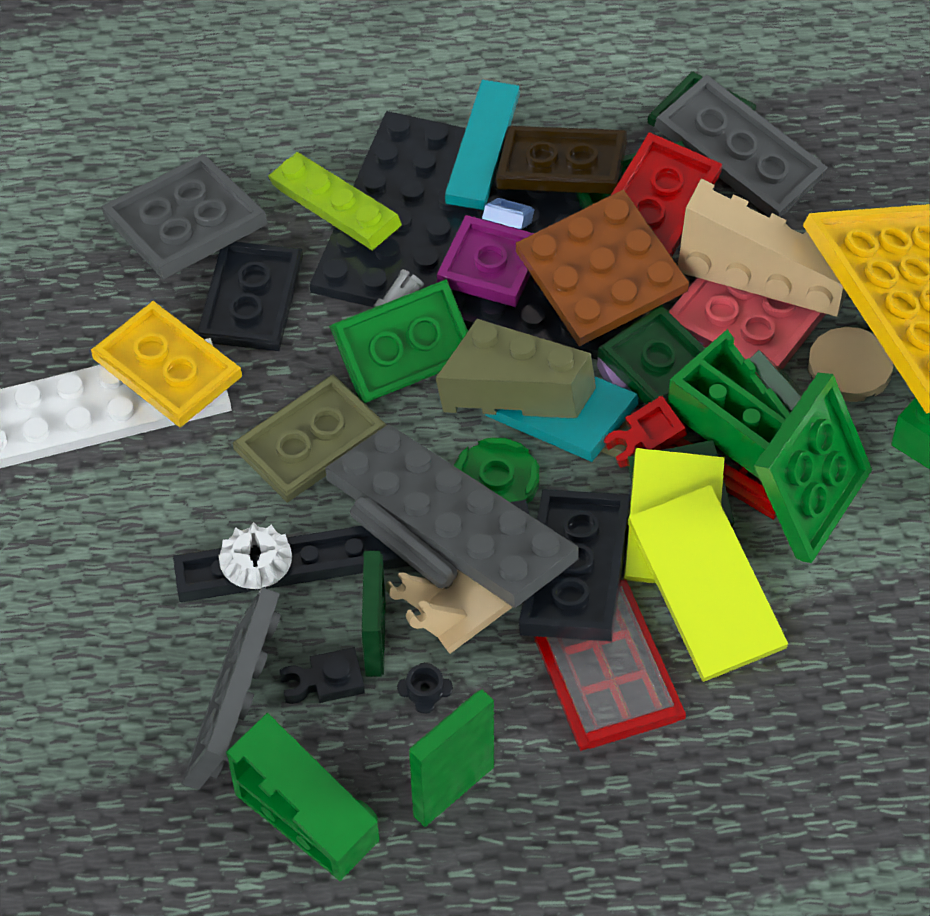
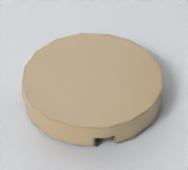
(854, 359)

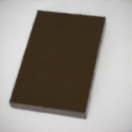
(562, 159)

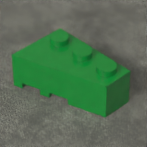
(727, 402)
(301, 798)

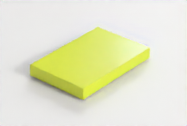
(658, 479)

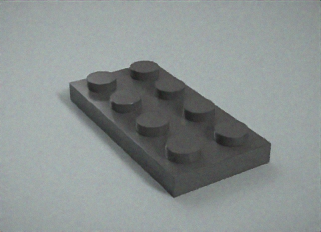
(754, 153)
(230, 695)

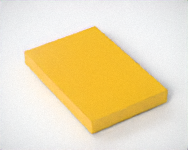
(166, 363)

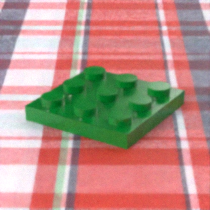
(813, 467)

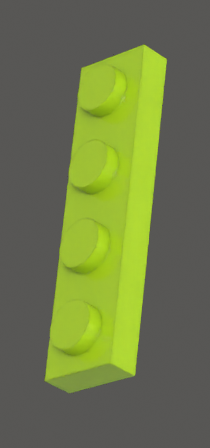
(335, 200)

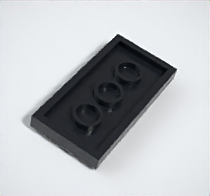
(585, 595)

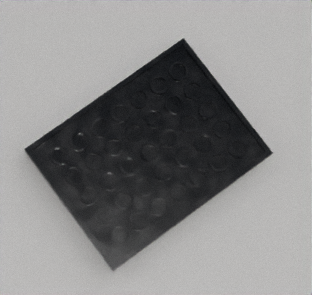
(410, 175)

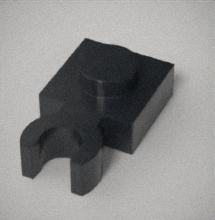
(331, 675)

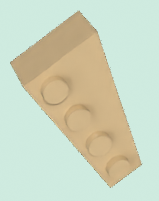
(755, 253)

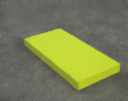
(707, 583)

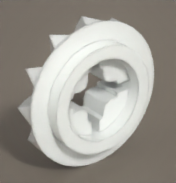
(272, 562)

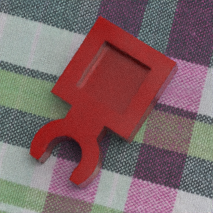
(650, 428)

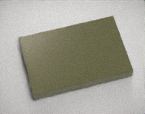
(307, 437)

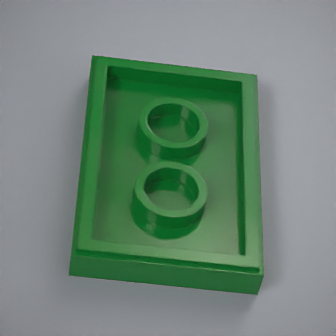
(400, 340)
(452, 757)

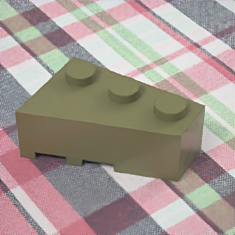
(515, 372)

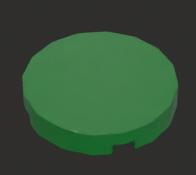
(523, 470)

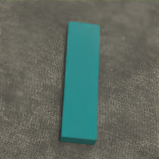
(482, 145)

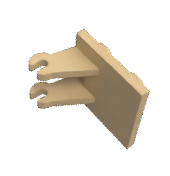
(449, 613)

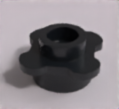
(422, 675)

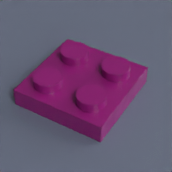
(486, 261)

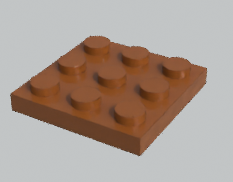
(601, 267)

